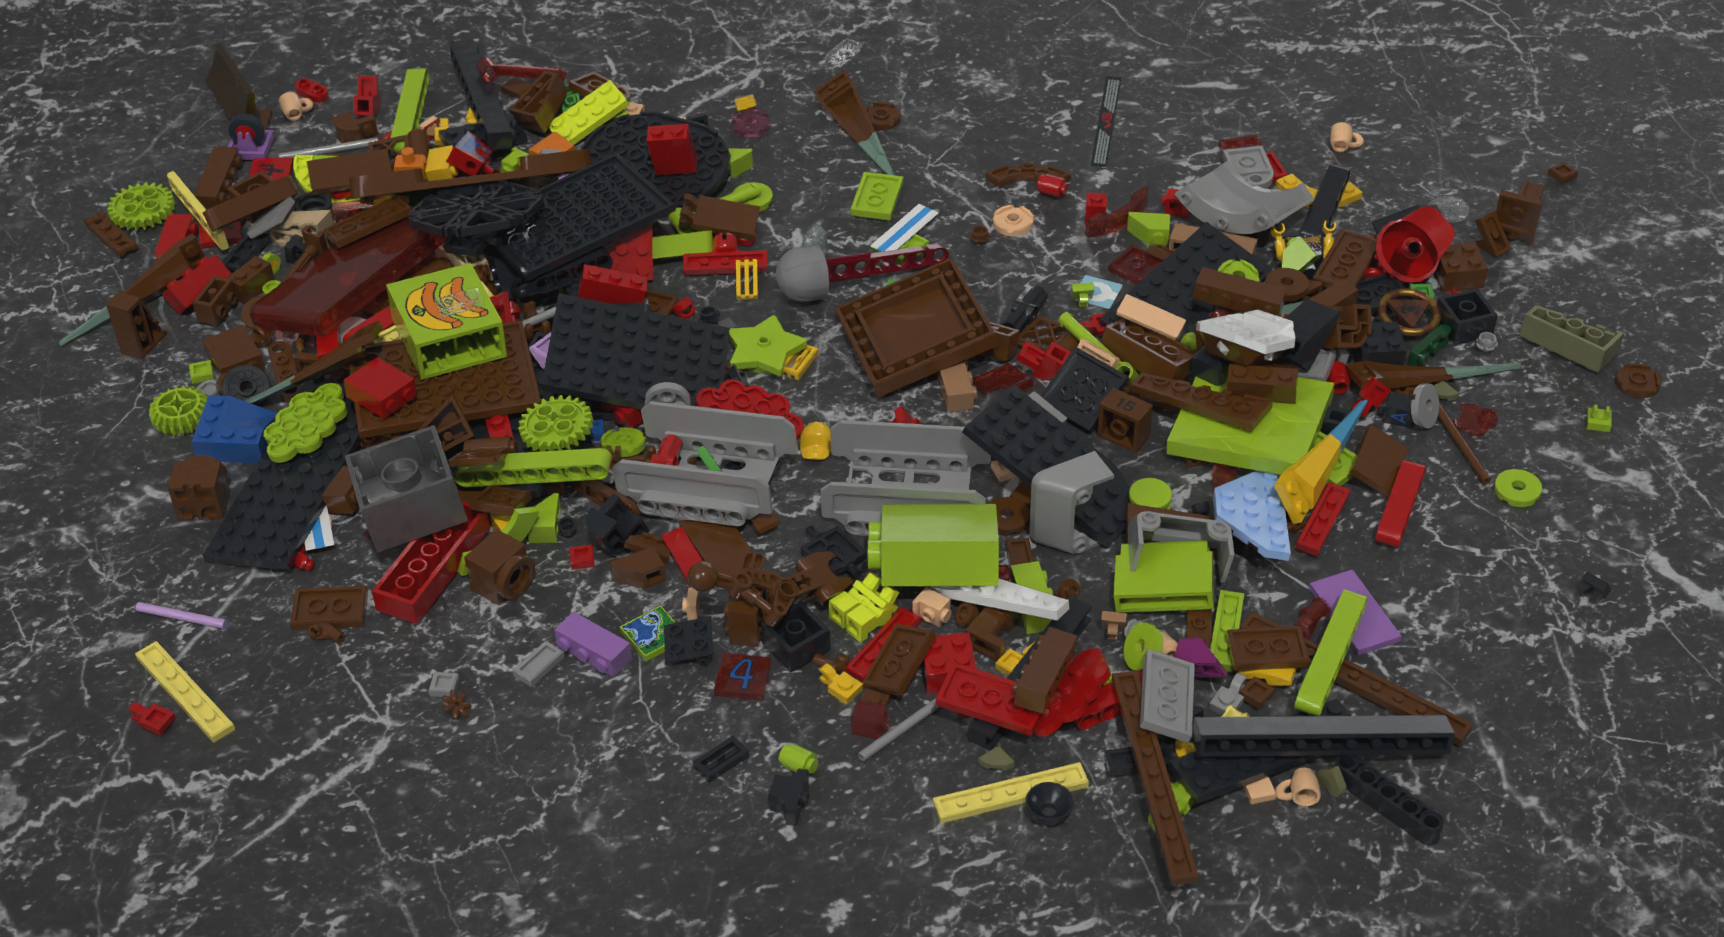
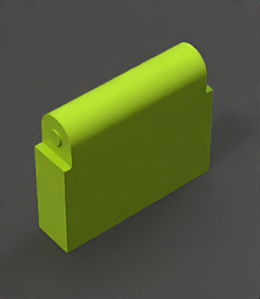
(1166, 577)

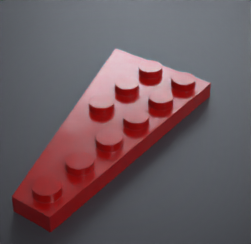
(631, 253)

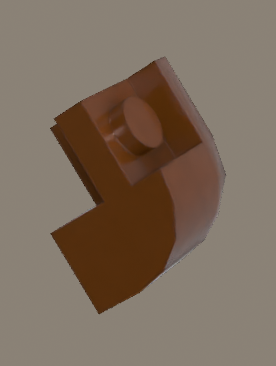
(1351, 327)

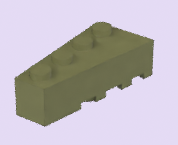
(1571, 337)

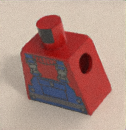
(471, 156)

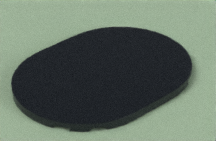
(628, 139)

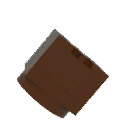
(199, 488)
(500, 568)

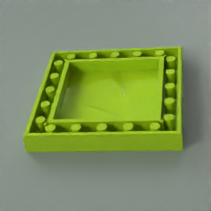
(1271, 447)

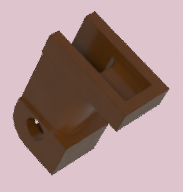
(987, 628)

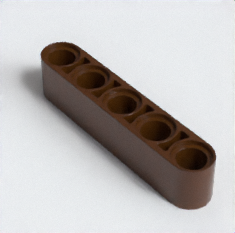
(250, 203)

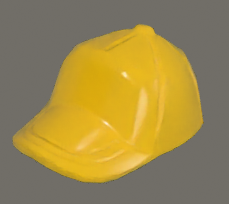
(815, 441)

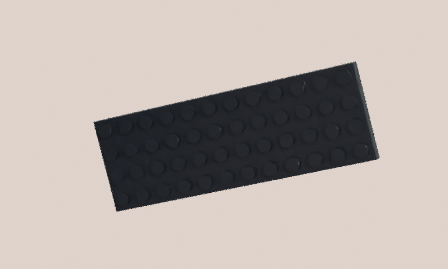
(284, 498)

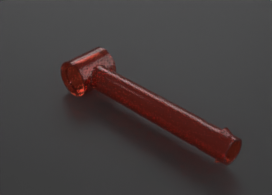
(512, 70)

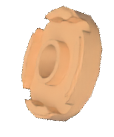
(1004, 225)

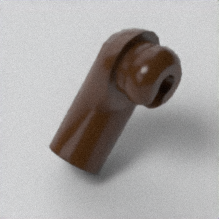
(326, 631)
(839, 664)

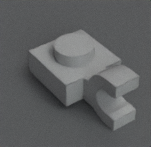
(1228, 696)

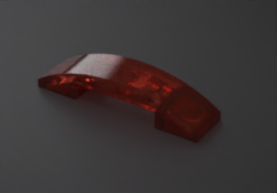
(1104, 224)

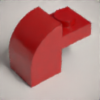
(368, 97)
(1043, 362)

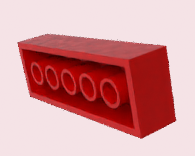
(427, 568)

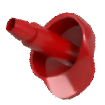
(1413, 245)

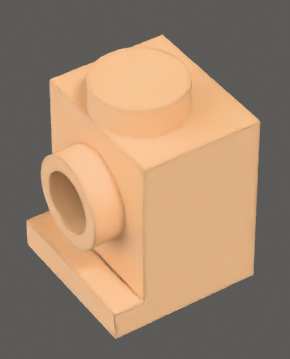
(932, 607)

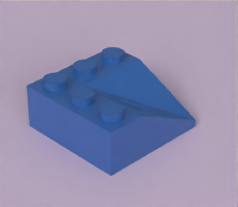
(232, 430)

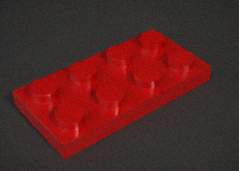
(985, 698)

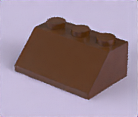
(1264, 380)

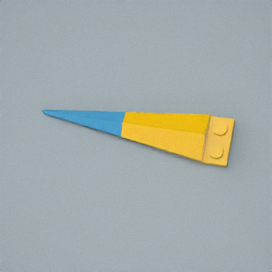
(1305, 480)

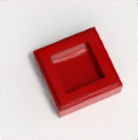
(582, 557)

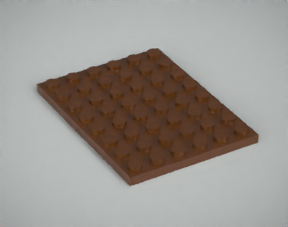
(480, 390)

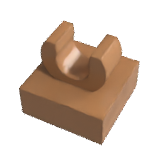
(1113, 623)

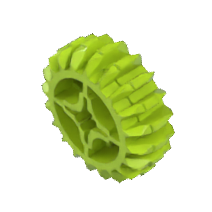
(177, 410)

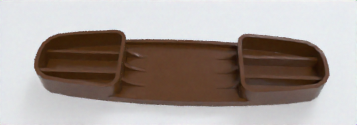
(414, 181)

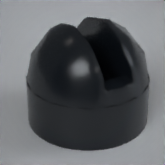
(1201, 508)
(565, 524)

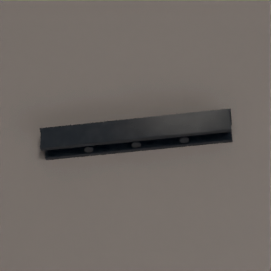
(1073, 622)

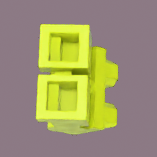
(863, 607)

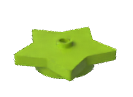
(764, 347)

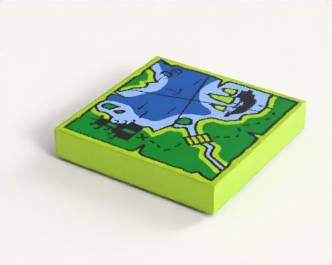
(647, 633)

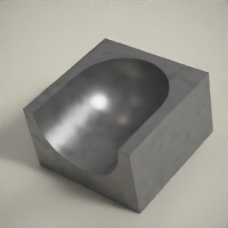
(405, 488)

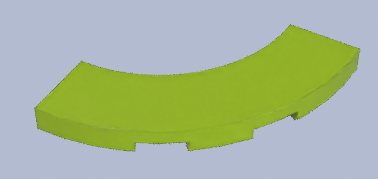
(517, 527)

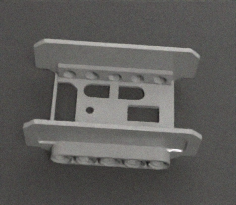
(899, 449)
(694, 490)

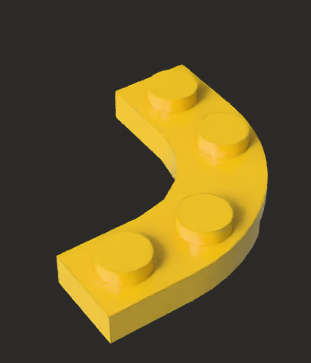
(1350, 194)

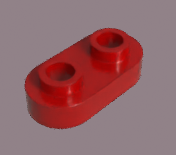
(312, 90)

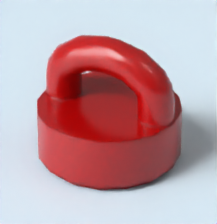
(682, 305)

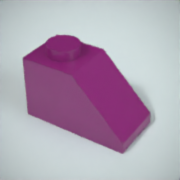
(1197, 652)

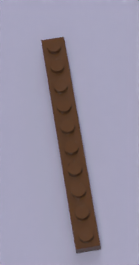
(1377, 688)
(1155, 782)

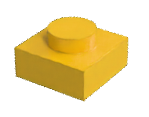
(745, 103)

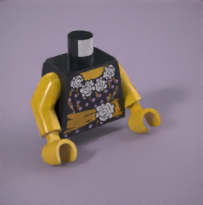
(1318, 243)

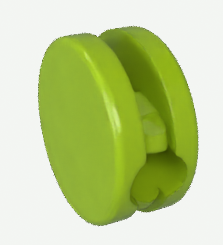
(1151, 493)

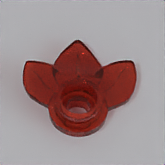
(1476, 419)

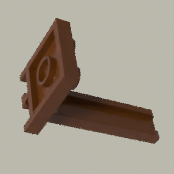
(1521, 211)

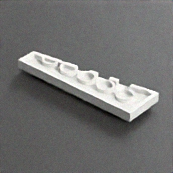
(1008, 597)

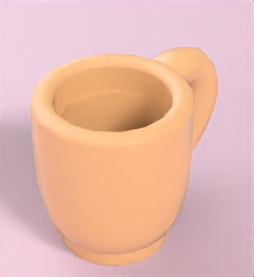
(292, 105)
(1341, 137)
(1304, 788)

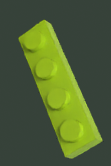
(1227, 617)

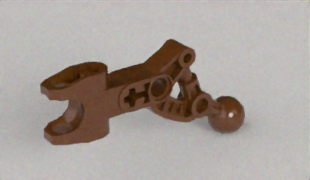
(811, 581)

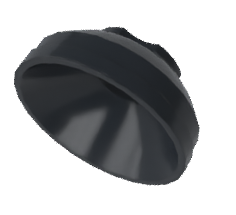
(1049, 795)

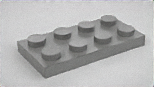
(1167, 695)

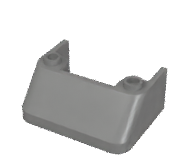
(1054, 501)
(1172, 528)

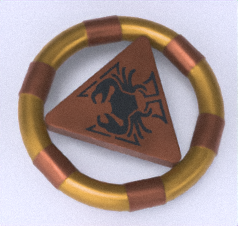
(1409, 311)

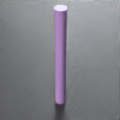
(181, 615)

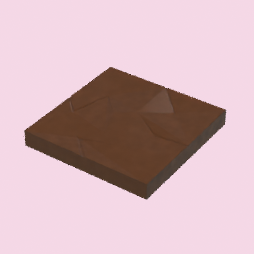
(916, 327)

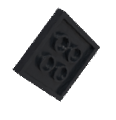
(1081, 387)

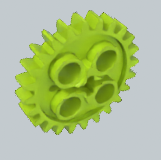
(141, 206)
(555, 424)

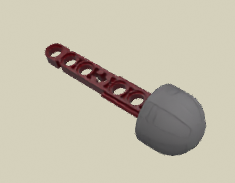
(806, 274)

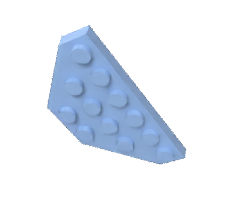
(1254, 513)

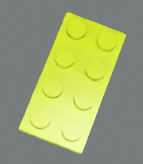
(589, 113)

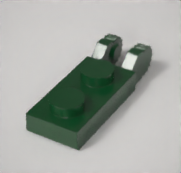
(1429, 345)

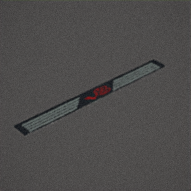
(1106, 122)

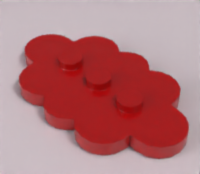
(752, 399)
(1076, 689)

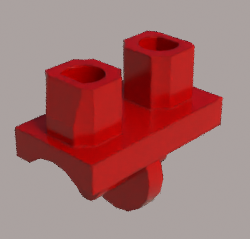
(505, 308)

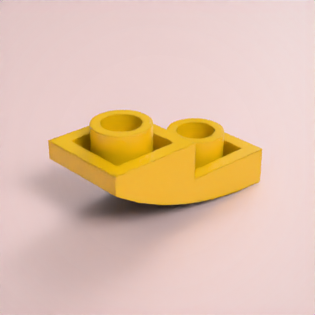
(1273, 677)

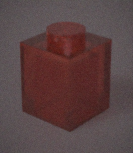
(869, 719)

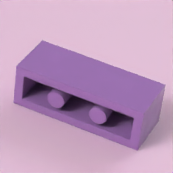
(593, 644)

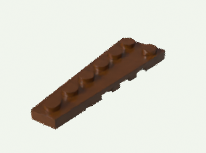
(1222, 406)

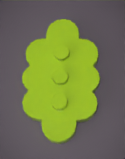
(305, 422)

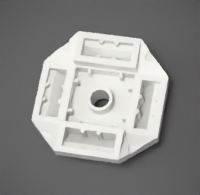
(1247, 336)

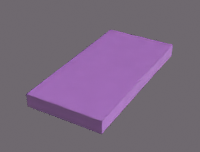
(1374, 627)

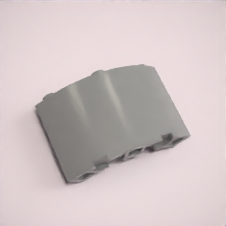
(1237, 206)

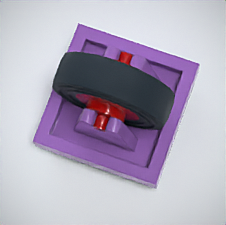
(250, 136)

